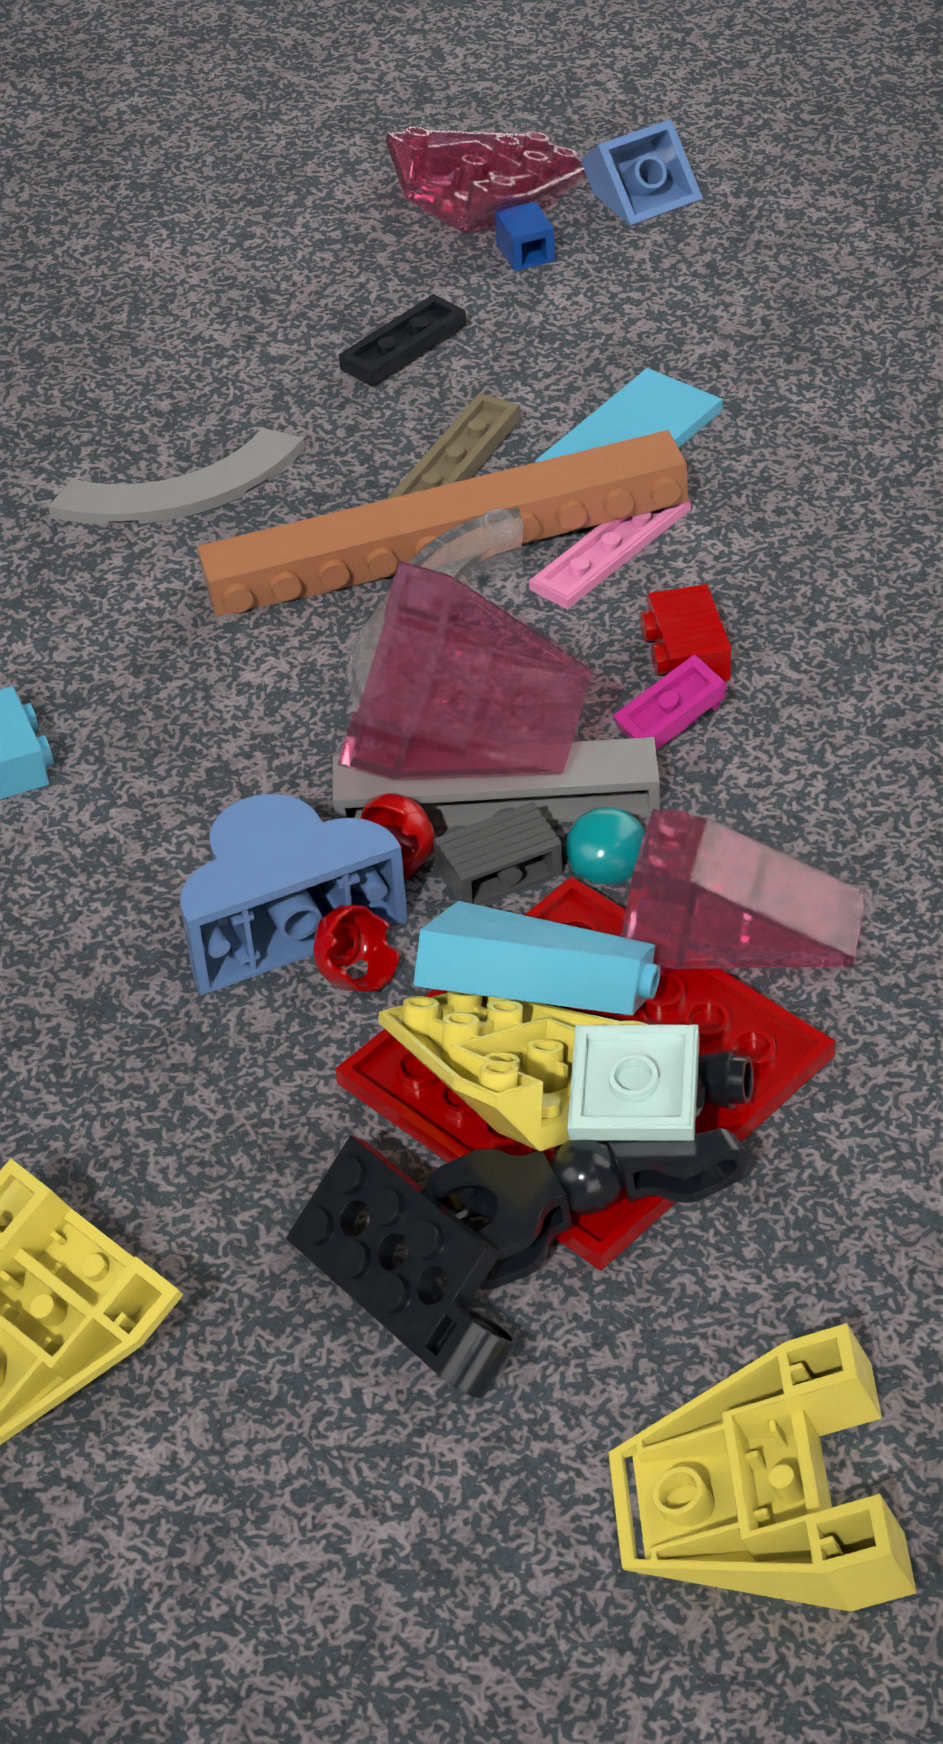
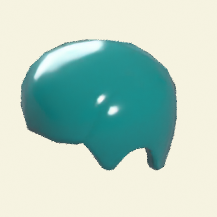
(604, 845)

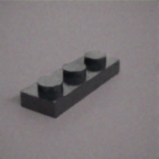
(402, 340)

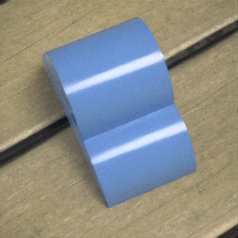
(274, 882)

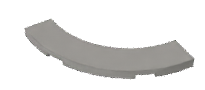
(183, 495)

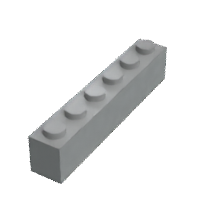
(595, 776)

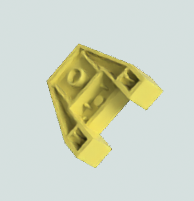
(742, 1489)

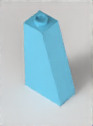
(534, 961)

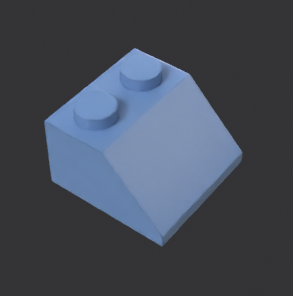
(642, 173)

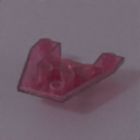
(477, 173)

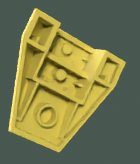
(66, 1301)

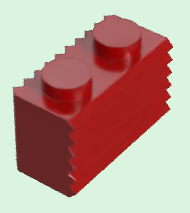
(684, 625)

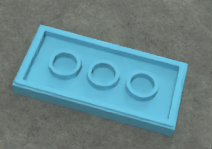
(639, 409)

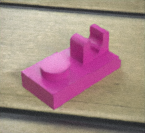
(672, 703)

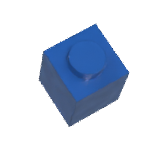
(525, 236)

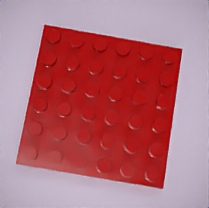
(728, 1017)

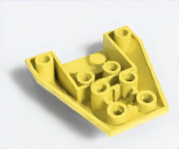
(499, 1057)

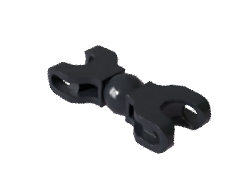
(535, 1197)

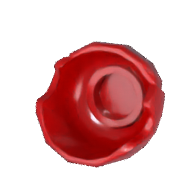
(407, 824)
(349, 936)

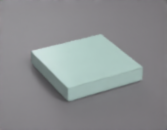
(634, 1083)

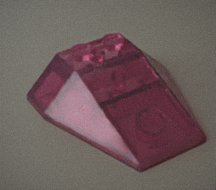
(462, 689)
(734, 902)

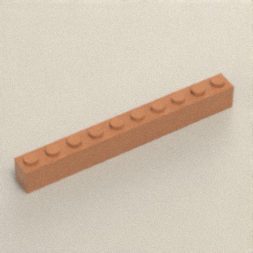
(373, 538)

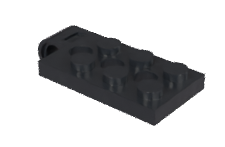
(445, 1335)

